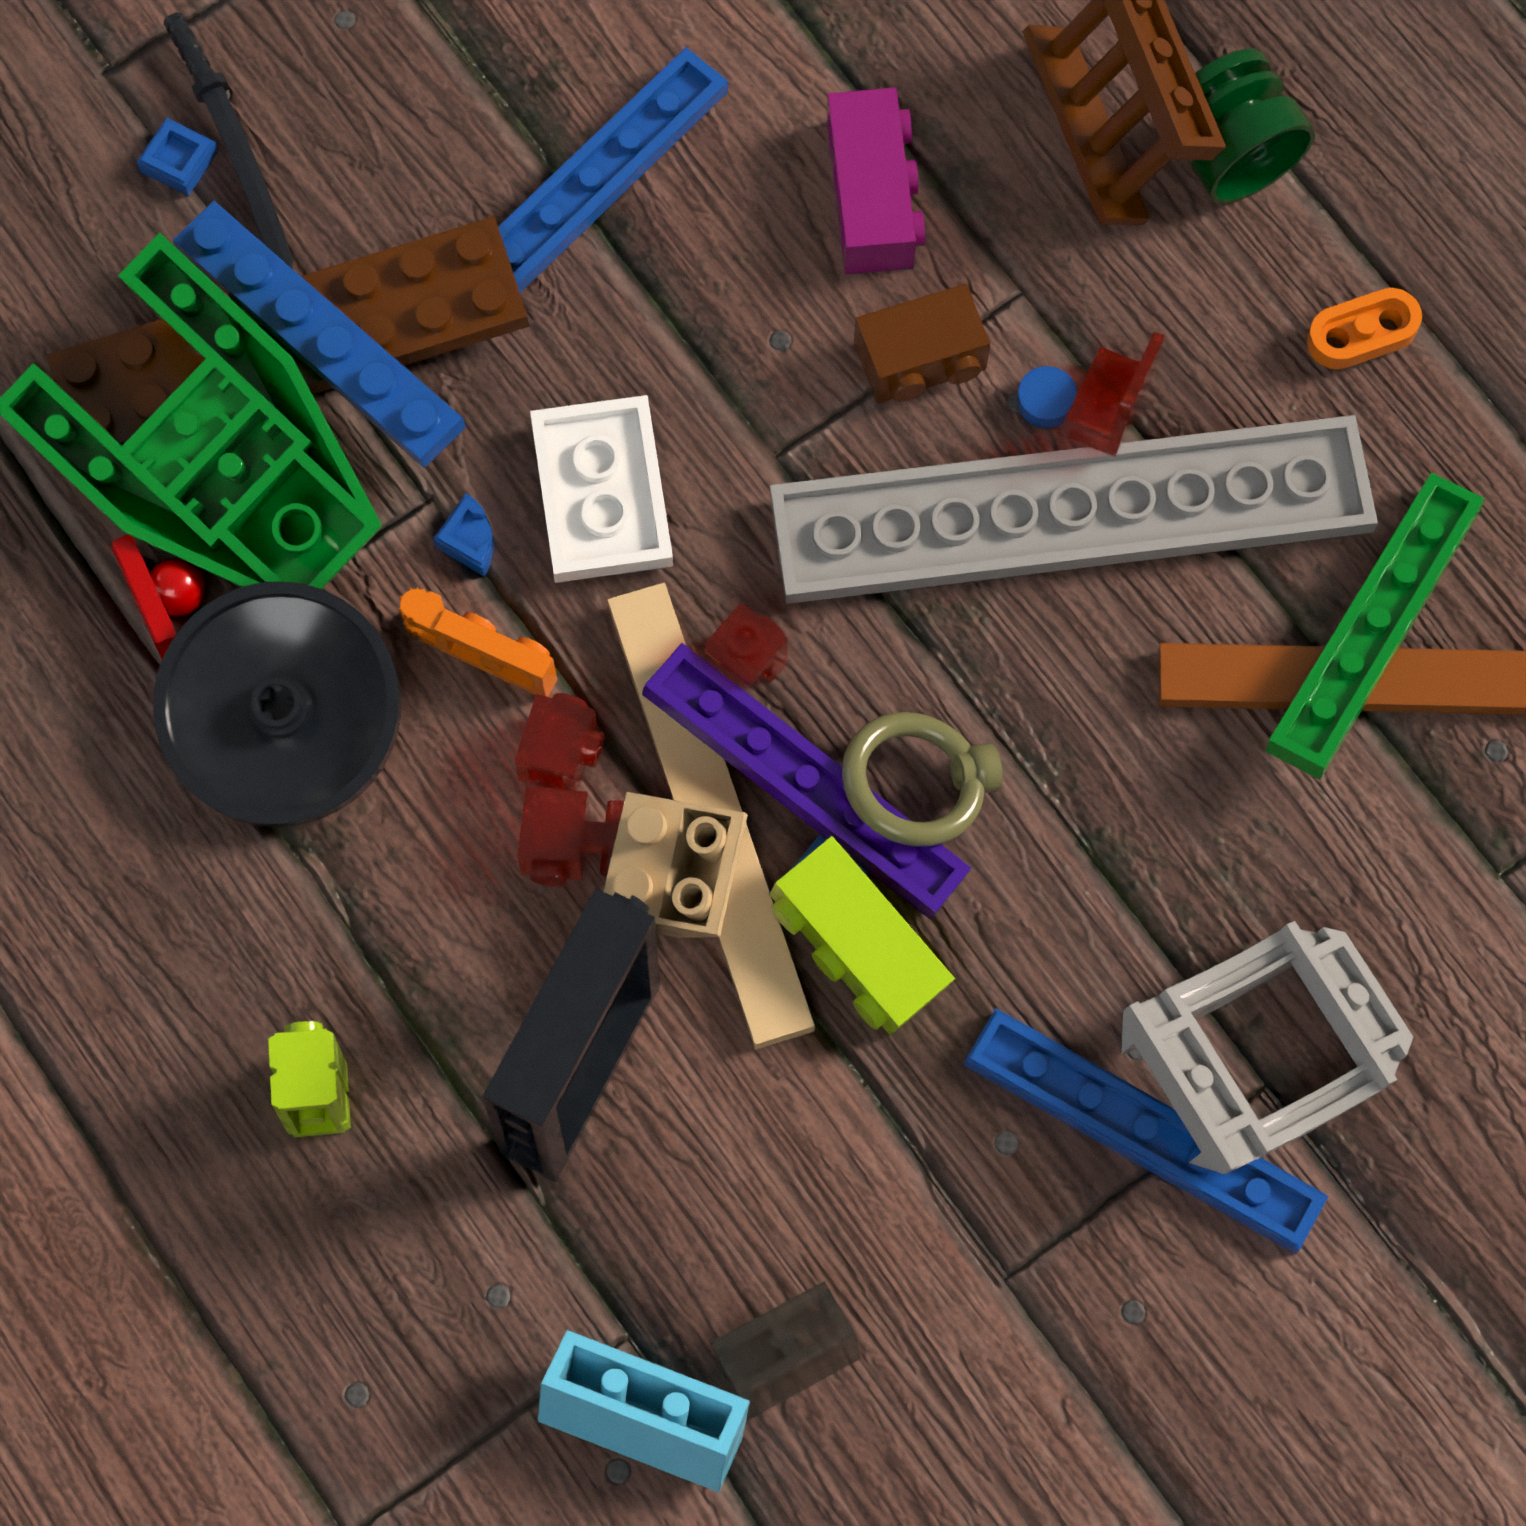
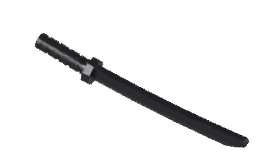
(211, 89)

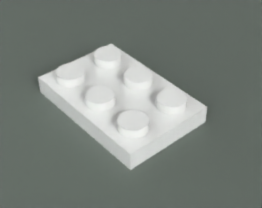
(601, 489)

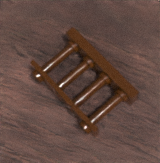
(1166, 91)

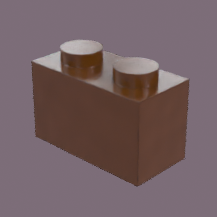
(922, 344)

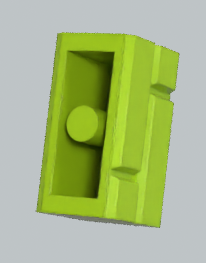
(309, 1080)

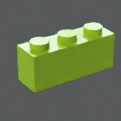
(859, 937)

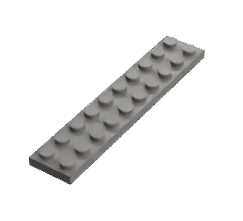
(1071, 509)

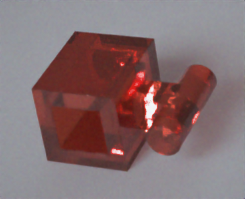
(559, 833)

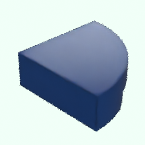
(467, 536)

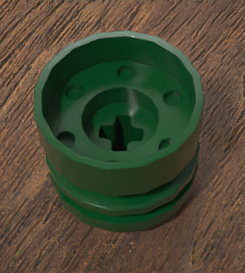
(1259, 127)

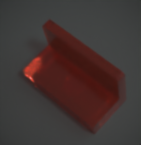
(1110, 398)

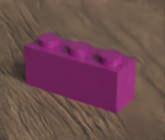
(873, 180)

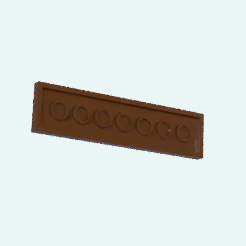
(406, 298)

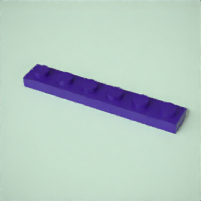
(797, 776)

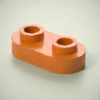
(1360, 329)

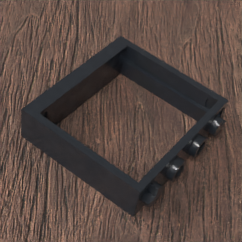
(575, 1034)

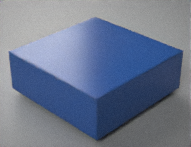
(177, 156)

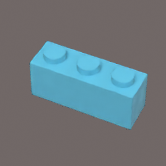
(642, 1410)

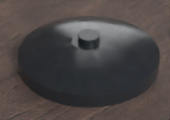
(277, 704)

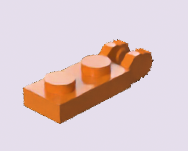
(477, 642)

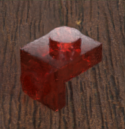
(749, 645)

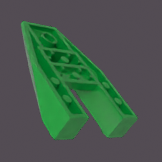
(230, 465)

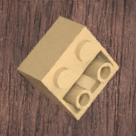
(677, 862)

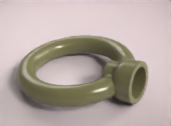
(972, 769)

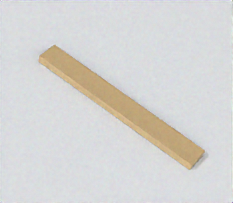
(696, 774)

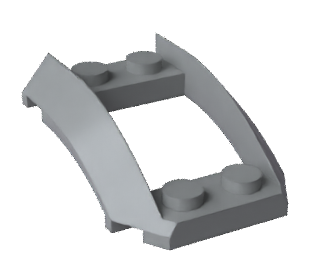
(1202, 1087)

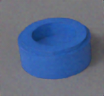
(1046, 396)

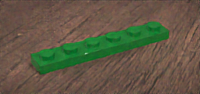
(1374, 626)

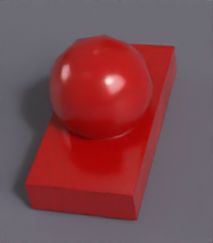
(168, 590)

